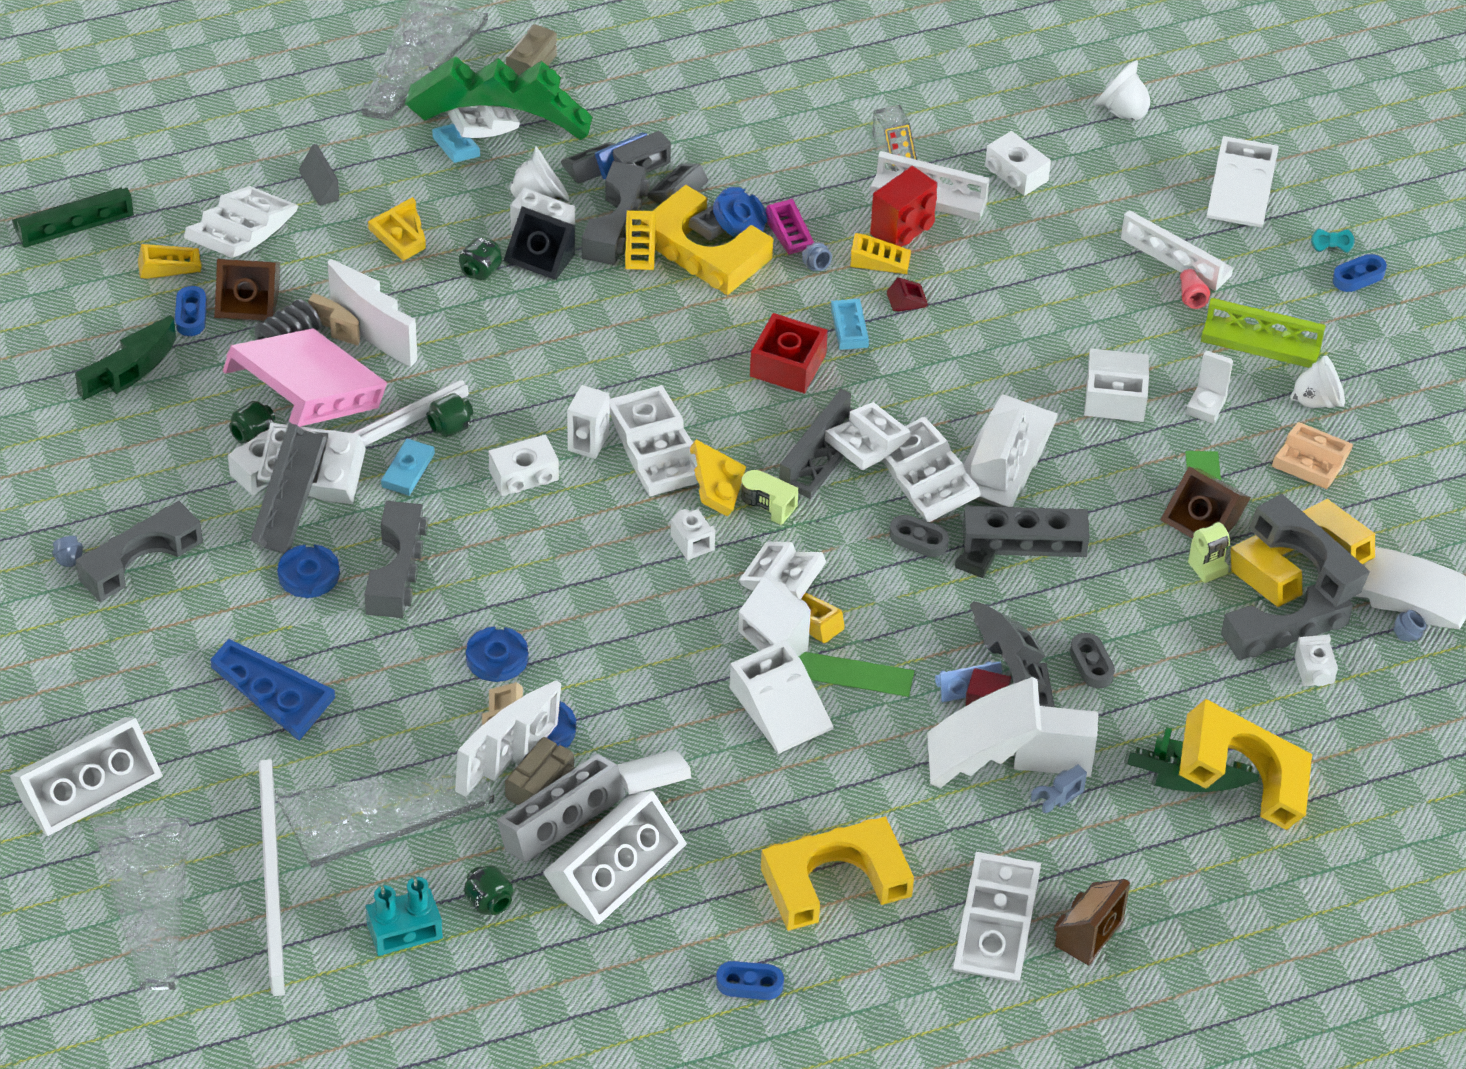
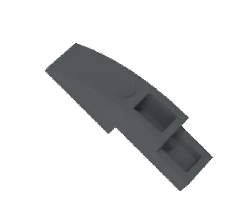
(1010, 640)

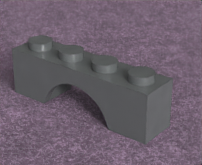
(606, 235)
(1285, 525)
(169, 531)
(389, 587)
(1253, 632)

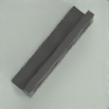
(813, 445)
(288, 489)

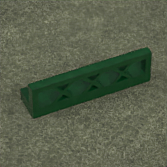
(73, 217)

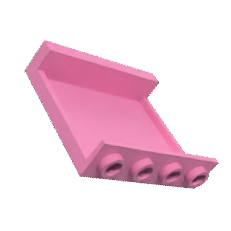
(310, 374)

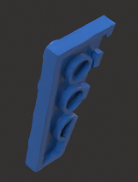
(276, 689)

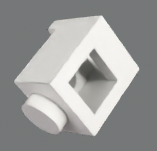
(691, 527)
(1316, 660)

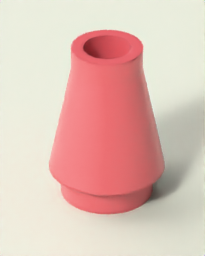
(1194, 290)

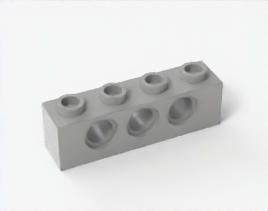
(561, 808)

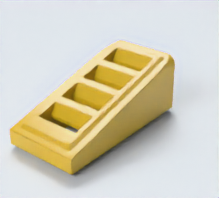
(870, 252)
(158, 261)
(640, 264)
(825, 619)

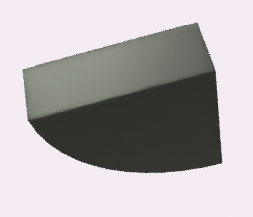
(976, 562)

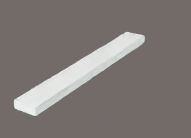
(271, 878)

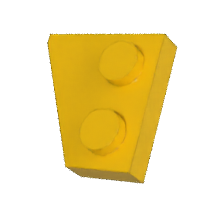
(400, 229)
(717, 477)

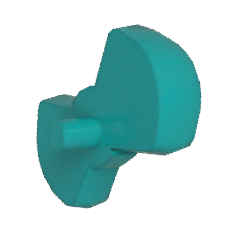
(1322, 239)

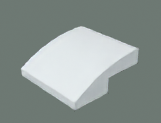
(483, 121)
(867, 436)
(782, 561)
(653, 771)

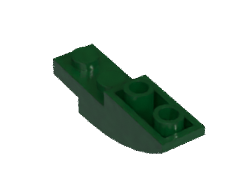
(137, 357)
(1168, 776)

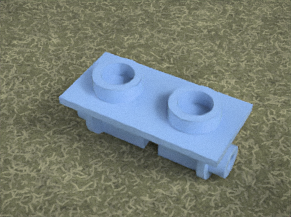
(956, 682)

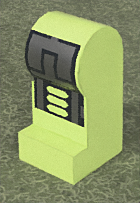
(770, 494)
(1209, 552)

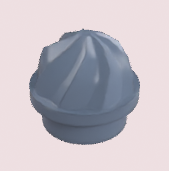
(817, 257)
(67, 550)
(1409, 626)

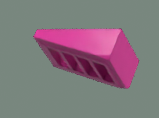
(789, 209)

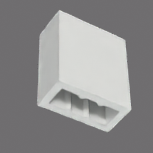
(1065, 741)

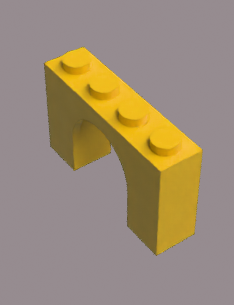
(720, 266)
(1279, 578)
(1280, 763)
(866, 845)

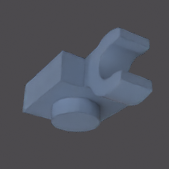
(1065, 788)

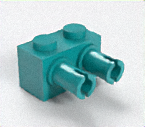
(404, 919)

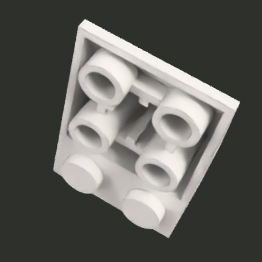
(1242, 181)
(1117, 385)
(338, 466)
(779, 696)

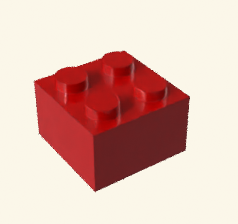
(904, 207)
(788, 353)

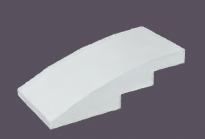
(240, 221)
(376, 312)
(1040, 426)
(654, 439)
(930, 472)
(1412, 583)
(984, 731)
(507, 737)
(997, 917)

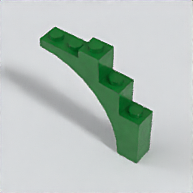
(497, 84)

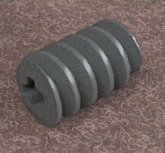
(291, 319)

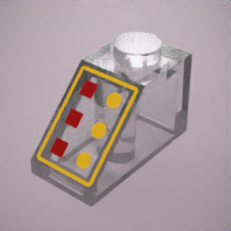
(893, 133)

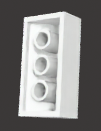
(86, 775)
(615, 857)

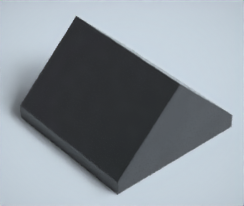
(541, 243)

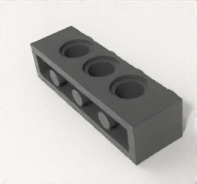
(1027, 531)

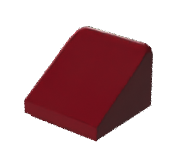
(906, 295)

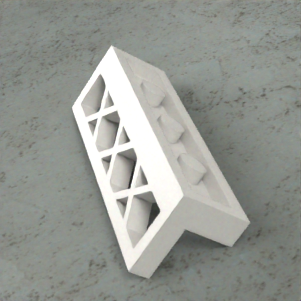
(951, 199)
(1174, 250)

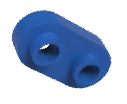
(1359, 272)
(190, 310)
(750, 980)

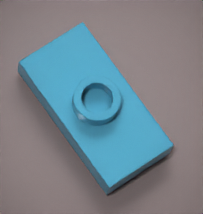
(454, 145)
(849, 324)
(407, 467)

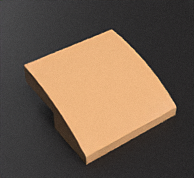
(1312, 455)

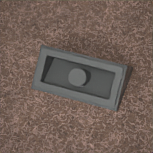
(649, 152)
(584, 164)
(684, 174)
(319, 177)

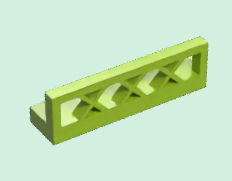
(1262, 338)

